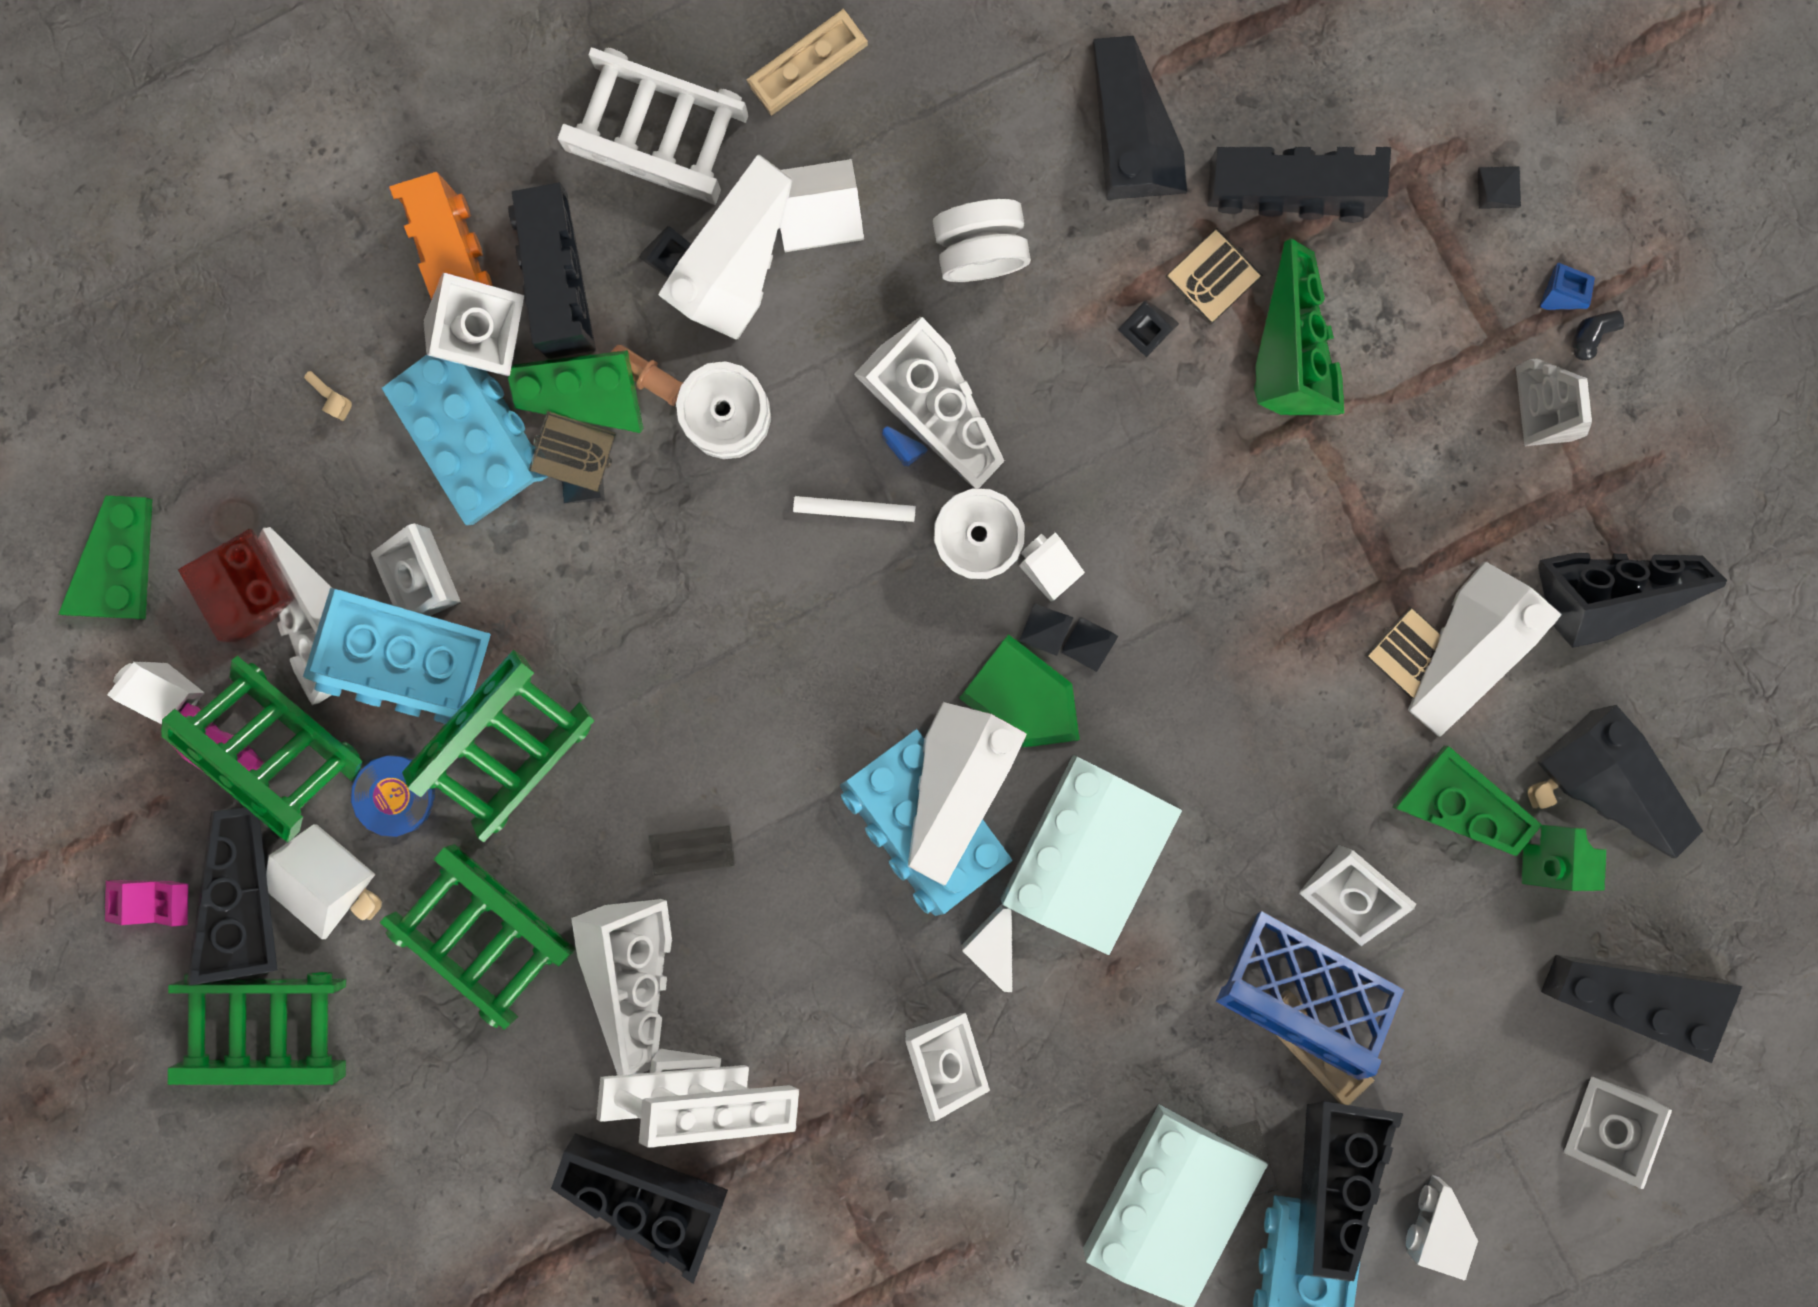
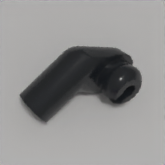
(1591, 331)

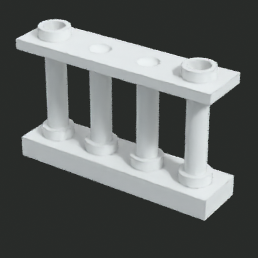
(661, 165)
(697, 1105)

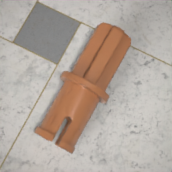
(651, 377)

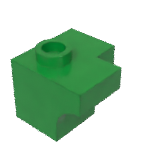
(1564, 861)

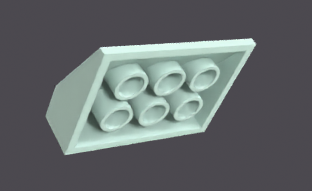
(1090, 855)
(1173, 1209)

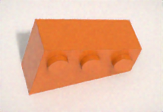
(440, 230)

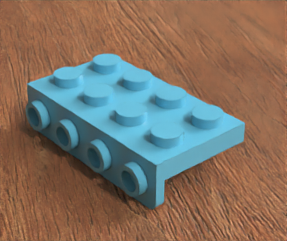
(464, 433)
(394, 656)
(887, 801)
(1278, 1265)

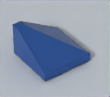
(1568, 289)
(903, 447)

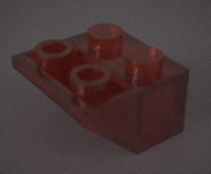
(236, 587)

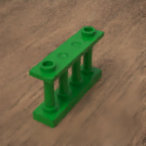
(486, 709)
(252, 786)
(485, 896)
(278, 1066)

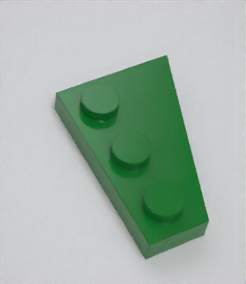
(582, 388)
(114, 563)
(1467, 803)

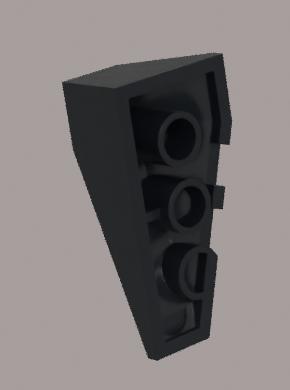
(1136, 133)
(1620, 594)
(1618, 774)

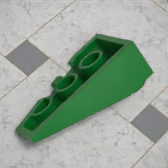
(1294, 354)

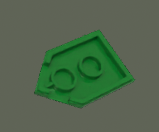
(1025, 695)

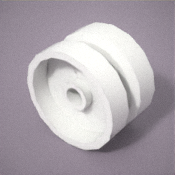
(981, 240)
(706, 393)
(1000, 545)

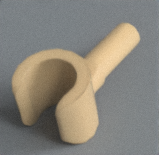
(336, 404)
(1542, 794)
(366, 905)

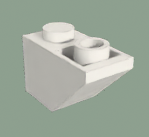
(1050, 565)
(153, 689)
(1442, 1232)

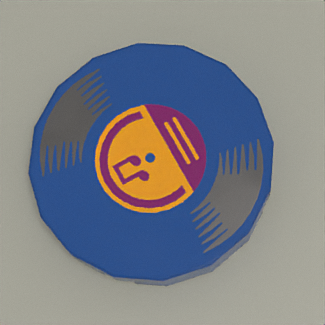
(385, 802)

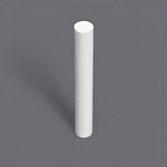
(854, 509)

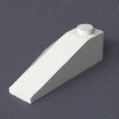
(728, 261)
(925, 390)
(1552, 403)
(304, 613)
(1485, 636)
(961, 773)
(622, 965)

